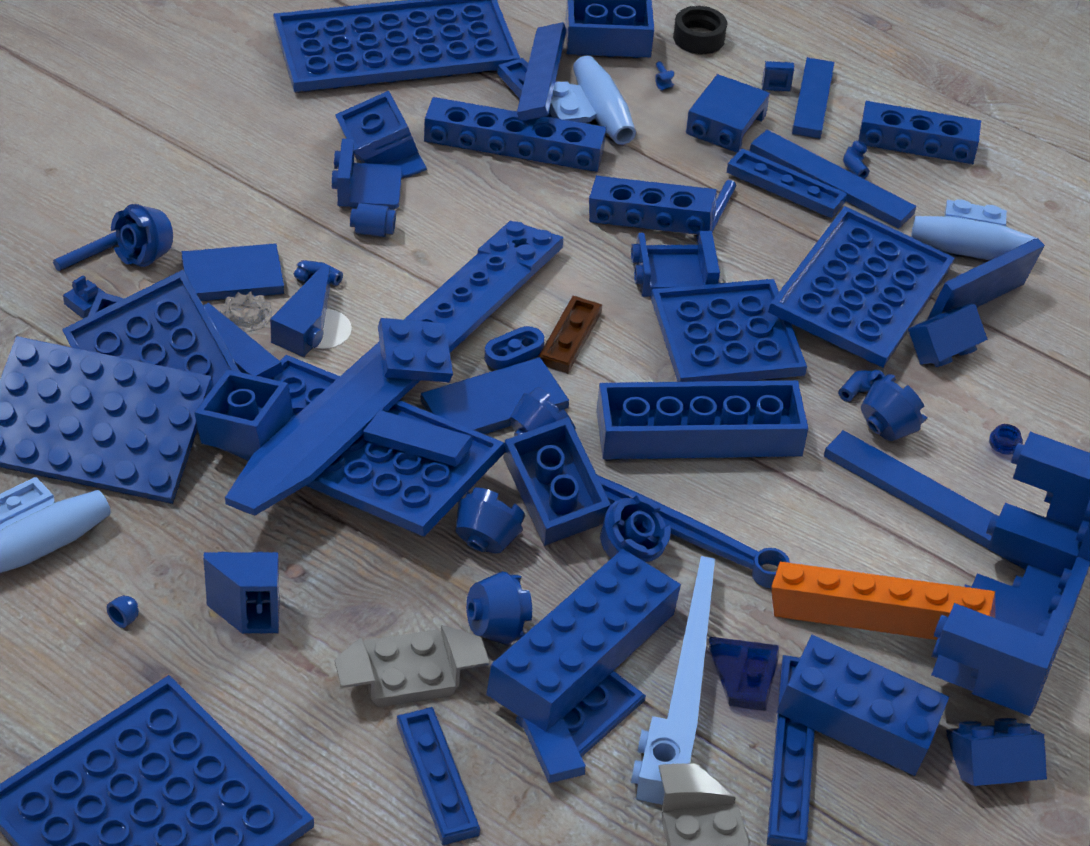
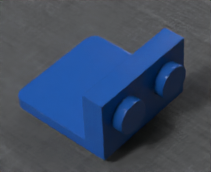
(364, 182)

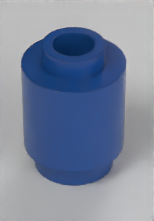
(373, 220)

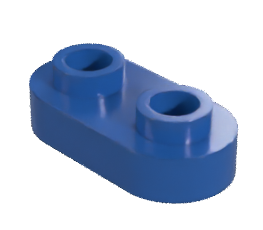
(514, 347)

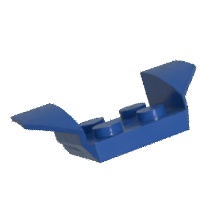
(381, 134)

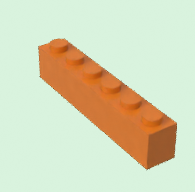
(870, 600)

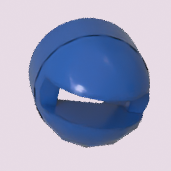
(123, 610)

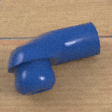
(854, 157)
(308, 268)
(859, 382)

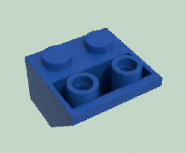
(244, 589)
(998, 752)

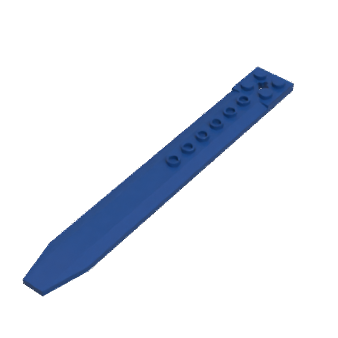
(350, 403)

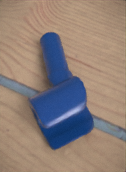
(663, 78)

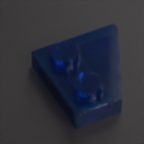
(745, 670)

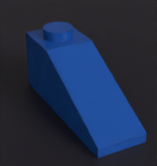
(302, 318)

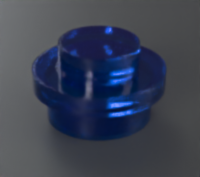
(1005, 439)

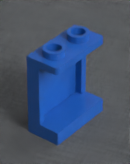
(726, 112)
(674, 264)

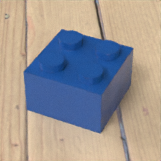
(243, 412)

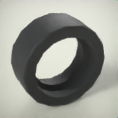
(700, 17)

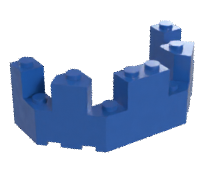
(1013, 653)

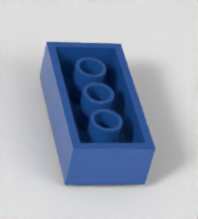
(863, 705)

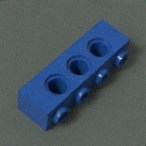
(920, 132)
(652, 205)

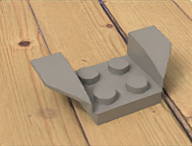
(410, 664)
(699, 809)

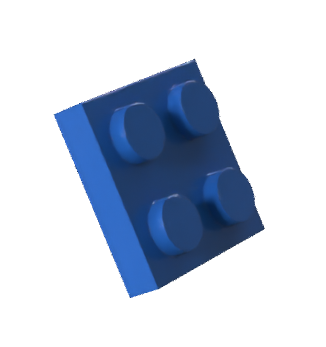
(415, 350)

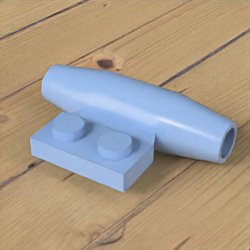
(592, 99)
(969, 230)
(38, 525)

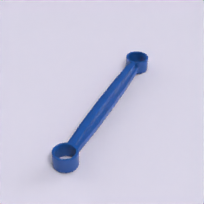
(708, 537)

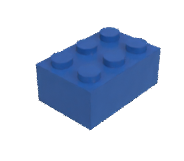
(609, 28)
(556, 481)

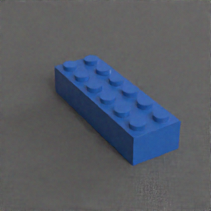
(701, 419)
(583, 640)

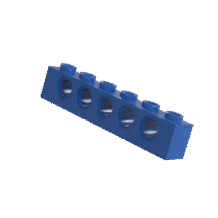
(503, 134)

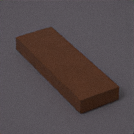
(570, 334)

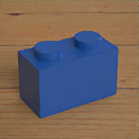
(947, 335)

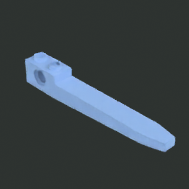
(674, 737)

